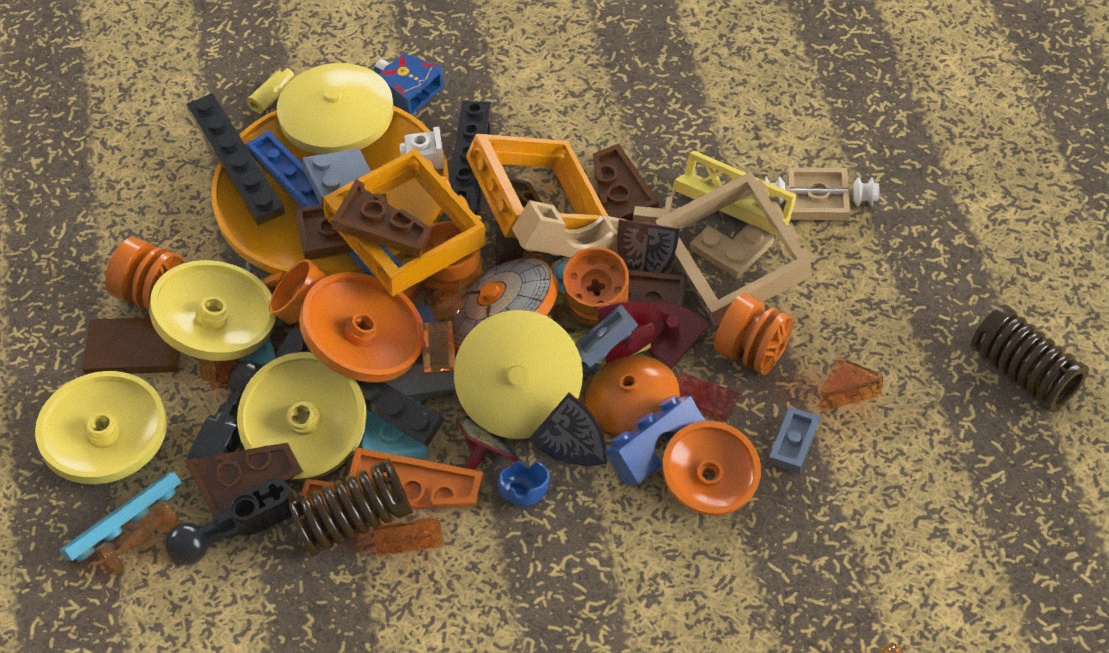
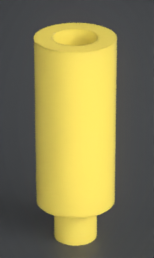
(269, 91)

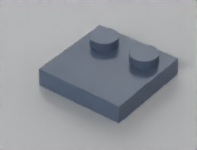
(334, 170)

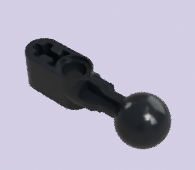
(220, 431)
(189, 542)

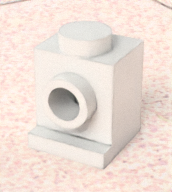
(427, 144)

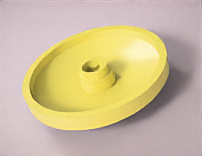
(335, 108)
(212, 310)
(516, 372)
(308, 407)
(101, 427)

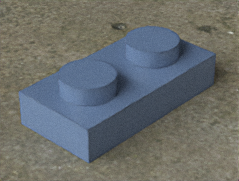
(605, 335)
(794, 440)

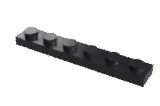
(235, 159)
(384, 400)

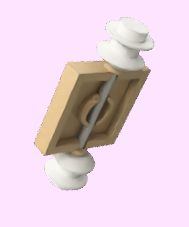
(825, 193)

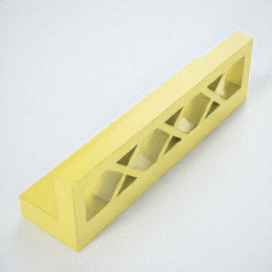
(743, 209)

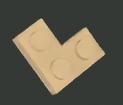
(732, 254)

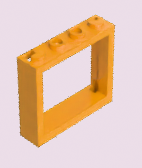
(491, 151)
(438, 187)

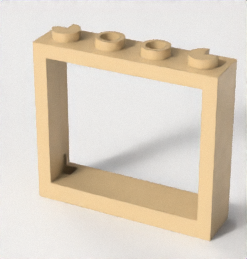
(761, 288)

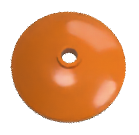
(621, 406)
(714, 450)

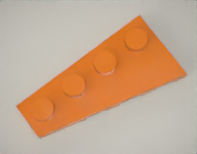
(425, 482)

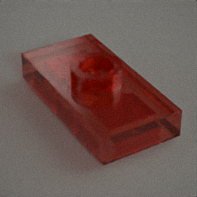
(709, 398)

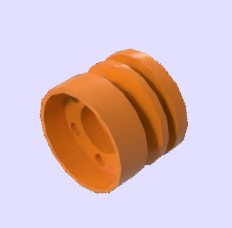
(467, 268)
(136, 269)
(590, 272)
(292, 291)
(753, 334)

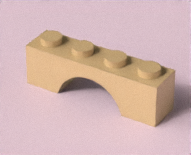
(544, 230)

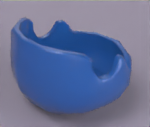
(523, 484)

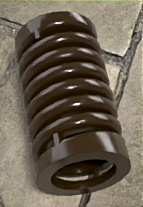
(1029, 358)
(355, 515)

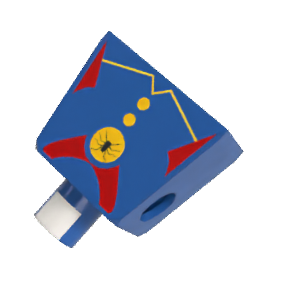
(410, 81)

